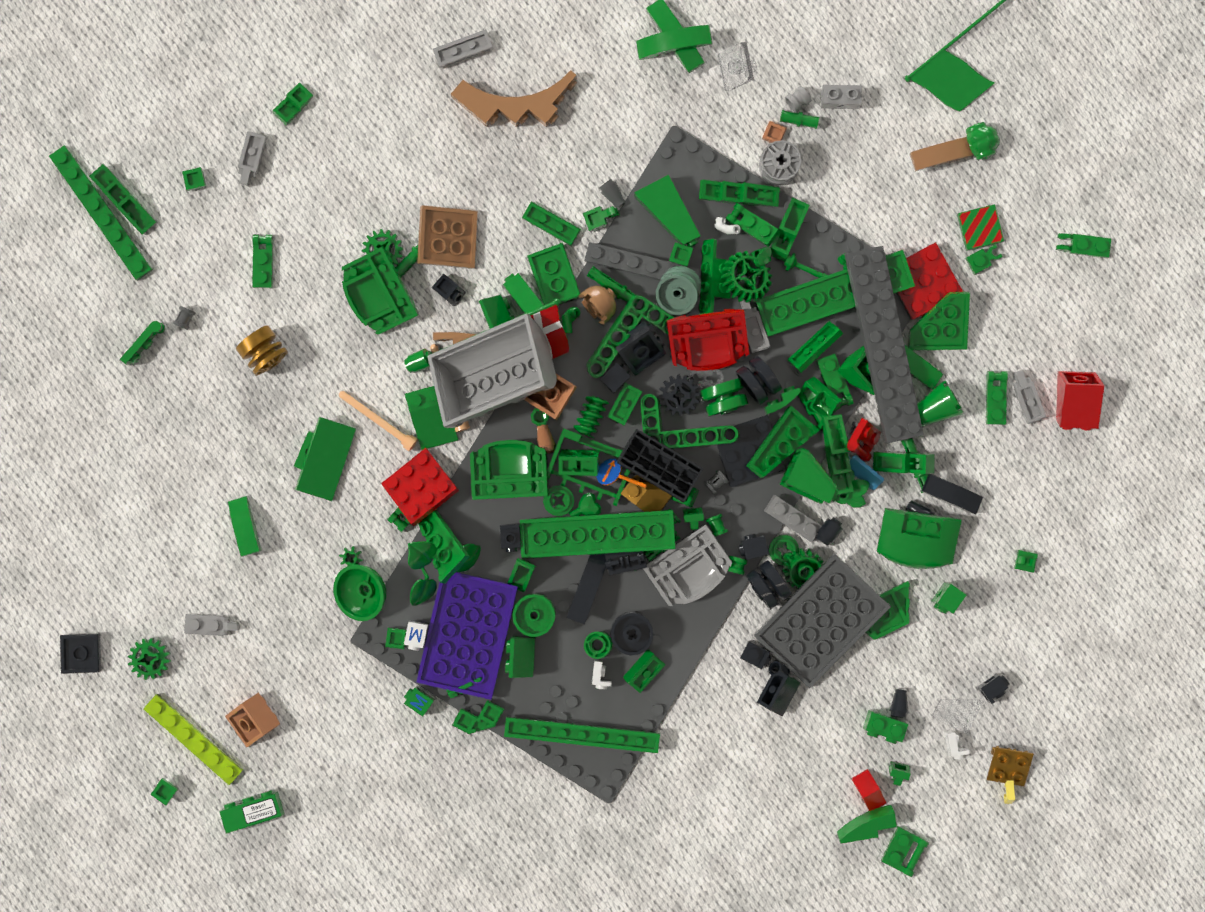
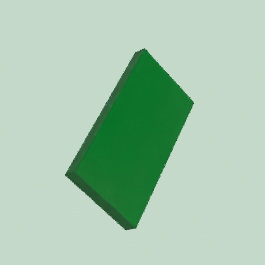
(325, 459)

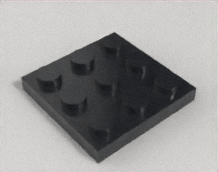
(738, 454)

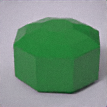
(539, 417)

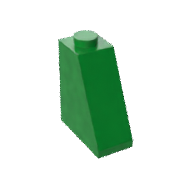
(521, 293)

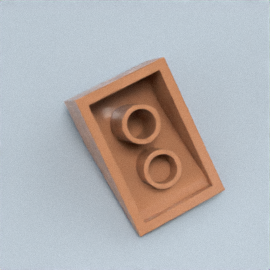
(553, 400)

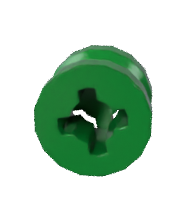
(737, 565)

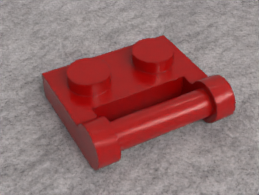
(868, 435)

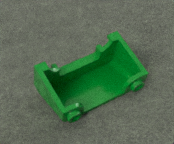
(808, 478)

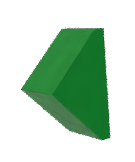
(521, 574)

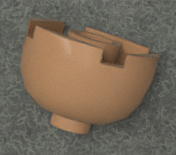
(599, 302)

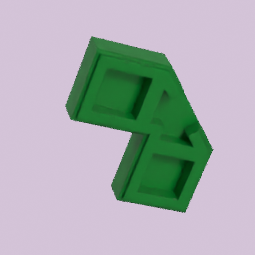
(471, 723)

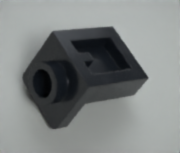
(448, 290)
(755, 655)

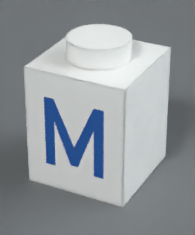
(416, 635)

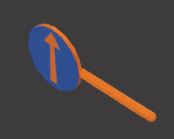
(610, 471)

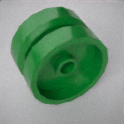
(724, 397)
(534, 603)

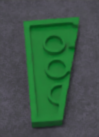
(785, 437)
(450, 552)

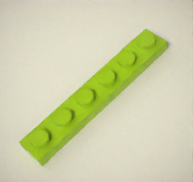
(193, 739)

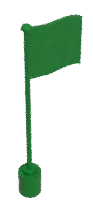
(950, 77)

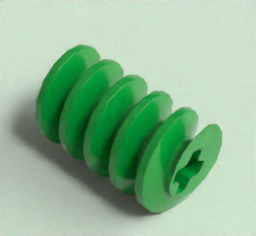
(590, 416)

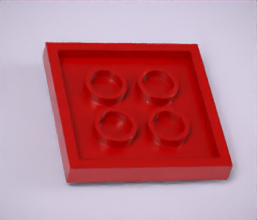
(932, 281)
(419, 487)

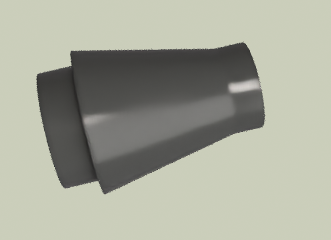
(612, 193)

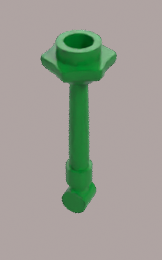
(791, 262)

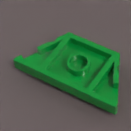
(896, 615)

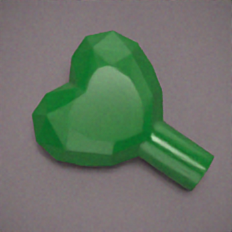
(587, 506)

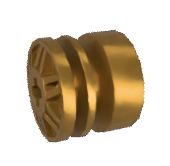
(260, 348)

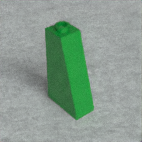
(669, 210)

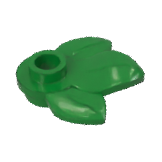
(855, 498)

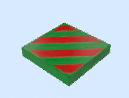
(980, 227)

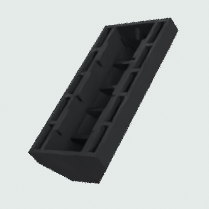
(659, 465)

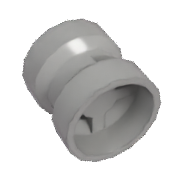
(798, 99)

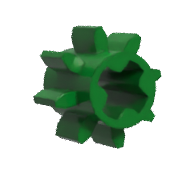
(345, 556)

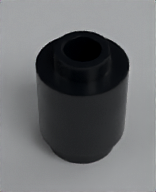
(829, 531)

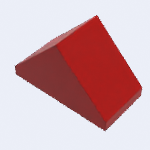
(869, 790)

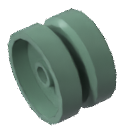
(678, 290)

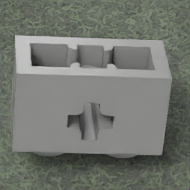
(841, 96)

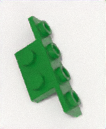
(710, 277)

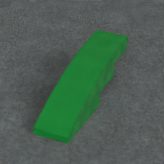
(667, 21)
(739, 193)
(122, 199)
(922, 370)
(837, 453)

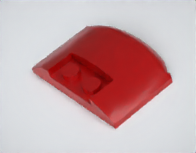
(708, 339)

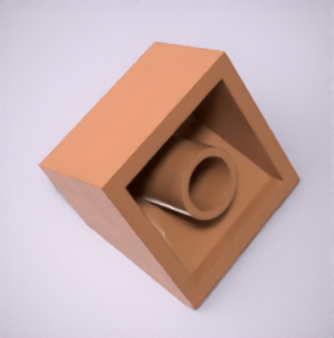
(252, 719)

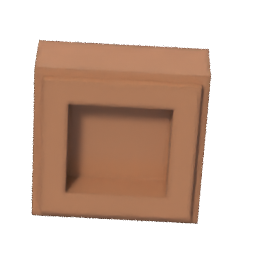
(773, 132)

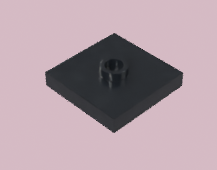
(80, 653)

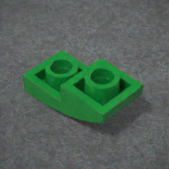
(786, 397)

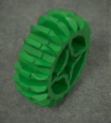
(748, 290)

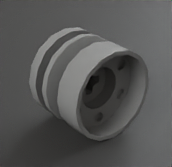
(769, 165)

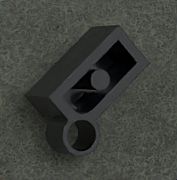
(779, 689)

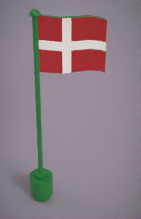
(545, 316)

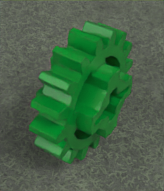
(388, 243)
(150, 666)

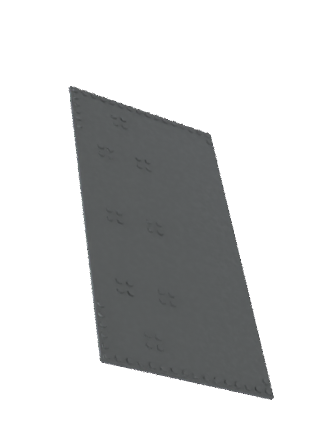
(681, 632)

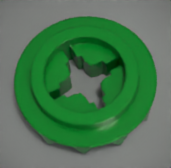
(558, 491)
(779, 541)

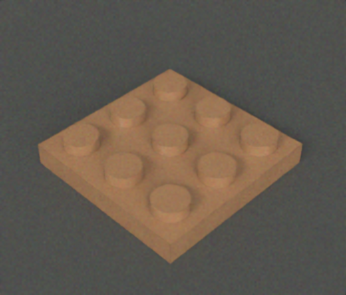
(447, 237)

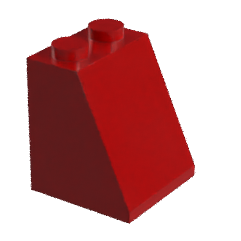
(1079, 400)

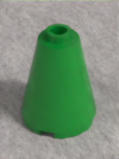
(939, 405)

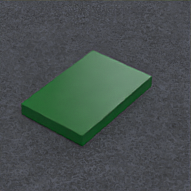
(554, 274)

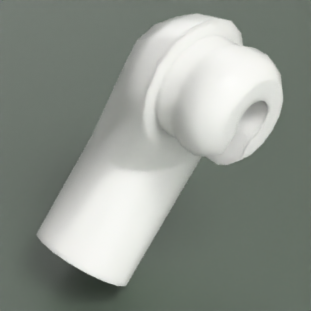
(727, 229)

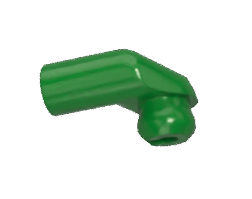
(568, 317)

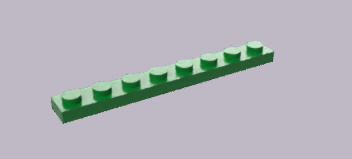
(100, 213)
(582, 734)

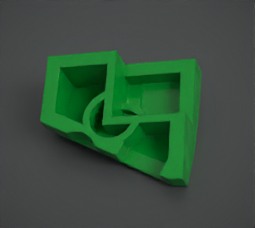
(818, 400)

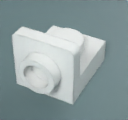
(598, 672)
(952, 744)

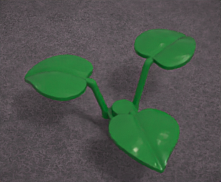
(422, 554)

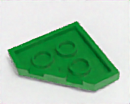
(944, 325)

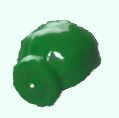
(982, 140)

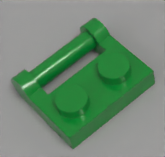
(898, 849)

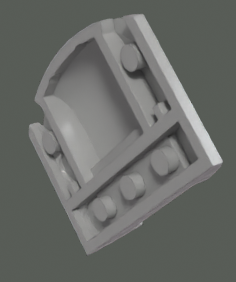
(690, 569)

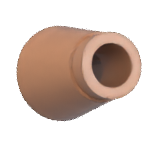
(545, 439)

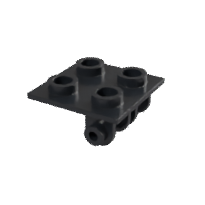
(624, 562)

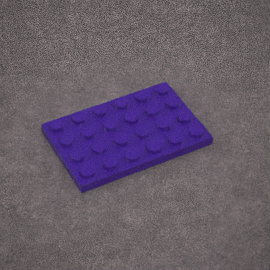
(467, 634)

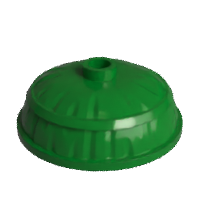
(352, 592)

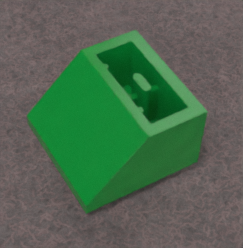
(521, 657)

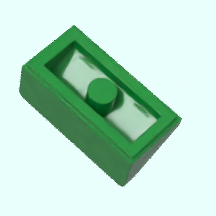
(643, 671)

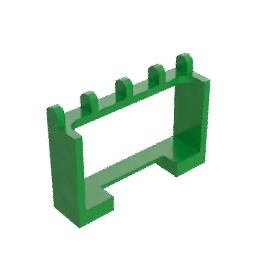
(595, 445)

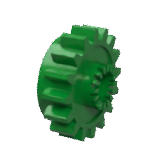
(797, 563)

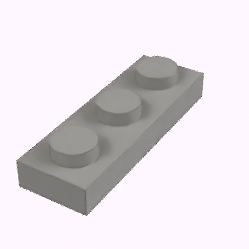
(462, 48)
(792, 518)

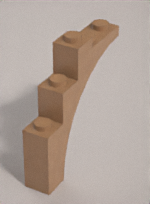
(515, 109)

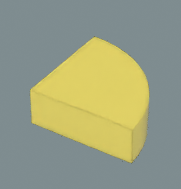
(1009, 797)

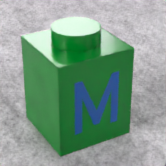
(418, 700)

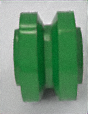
(589, 645)

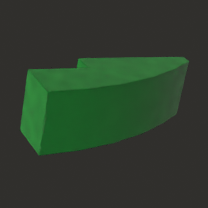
(789, 229)
(904, 462)
(244, 526)
(867, 825)

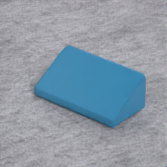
(865, 472)

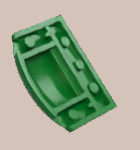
(377, 292)
(508, 470)
(918, 539)

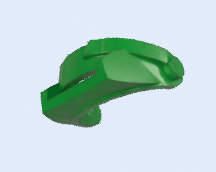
(762, 256)

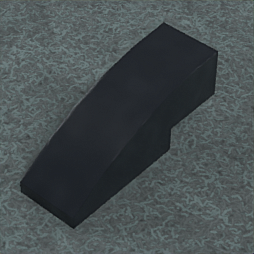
(952, 494)

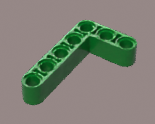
(618, 325)
(682, 441)

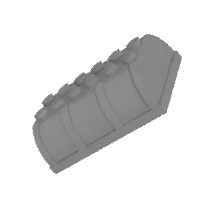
(491, 370)

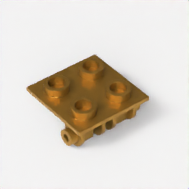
(1009, 766)

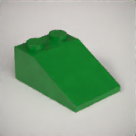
(427, 419)

